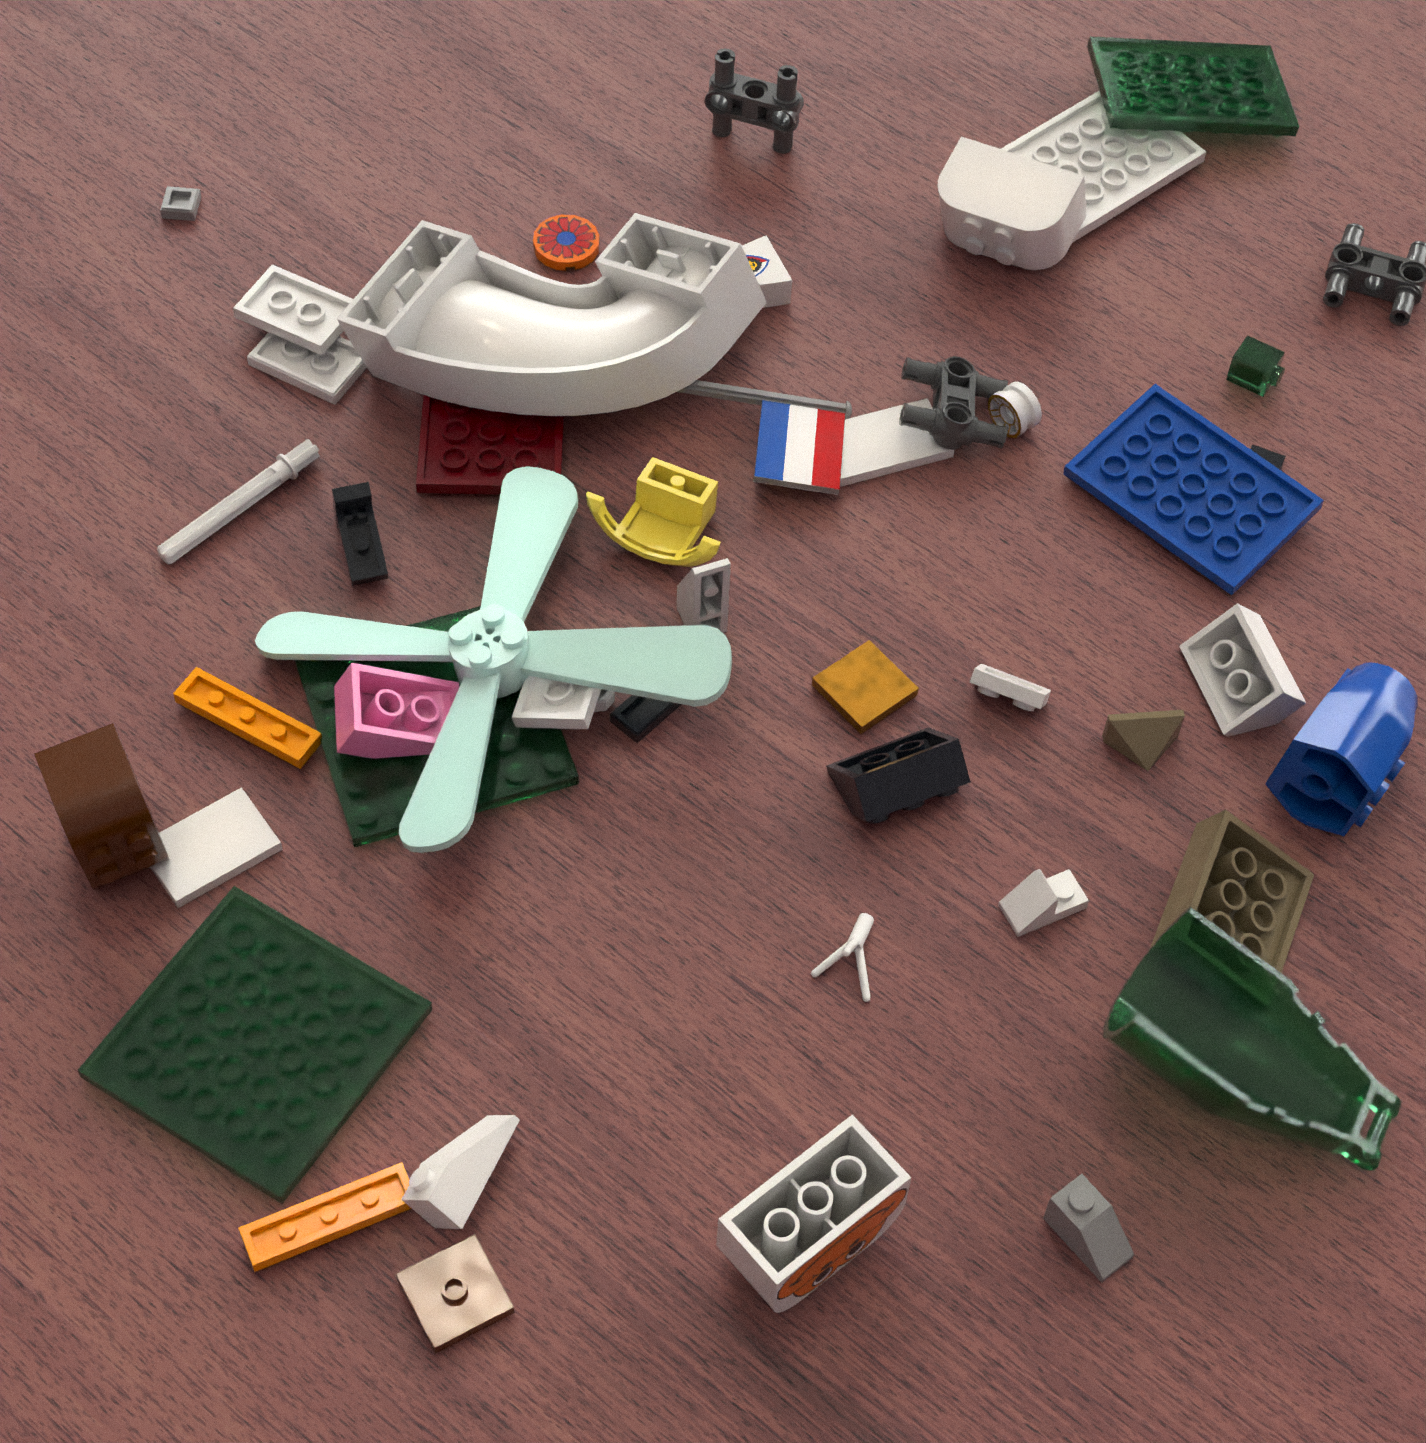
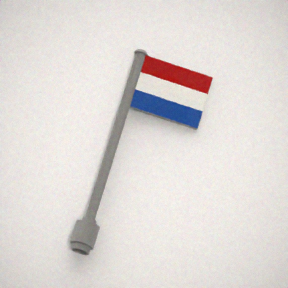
(796, 436)

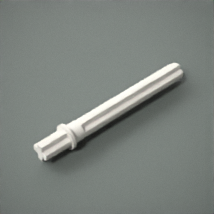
(285, 467)

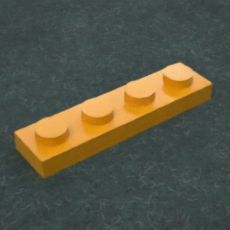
(248, 717)
(325, 1217)

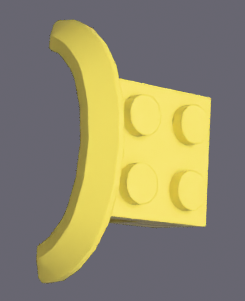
(666, 516)

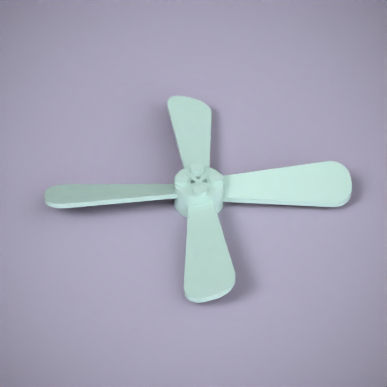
(498, 654)

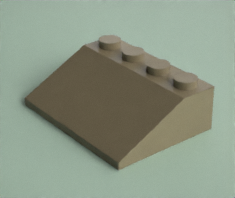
(1240, 887)

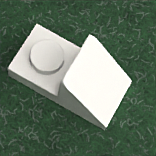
(1042, 901)

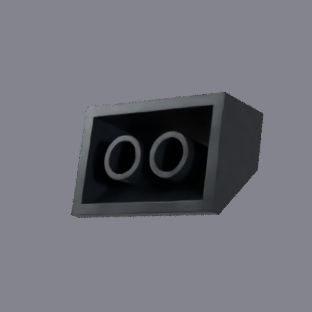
(900, 774)

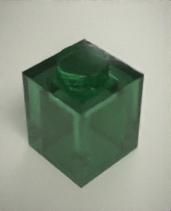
(1256, 366)

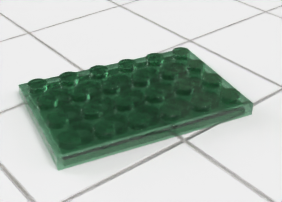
(1191, 86)

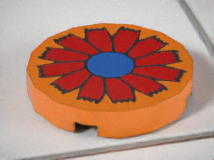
(566, 242)

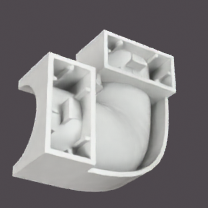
(531, 345)

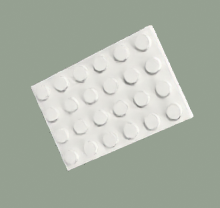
(1116, 163)

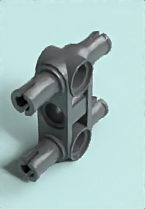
(754, 101)
(1376, 274)
(953, 413)

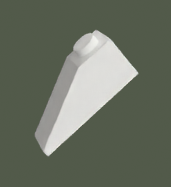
(705, 595)
(455, 1176)

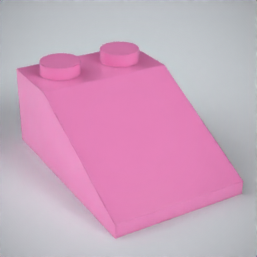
(389, 712)

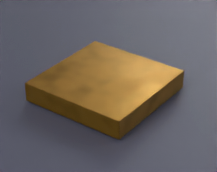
(865, 686)

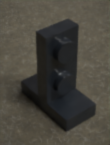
(359, 533)

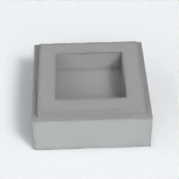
(180, 203)

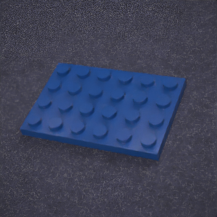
(1193, 488)

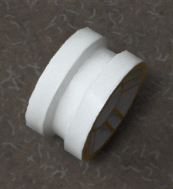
(1015, 408)

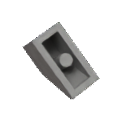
(1089, 1227)

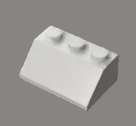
(1242, 672)

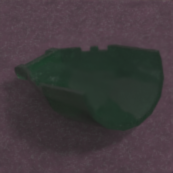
(1245, 1045)

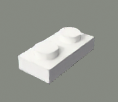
(995, 682)

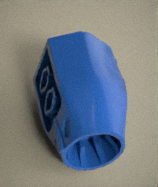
(1347, 749)

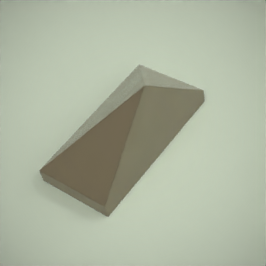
(1143, 735)

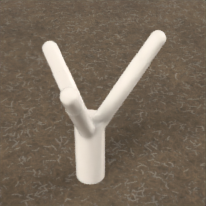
(854, 944)

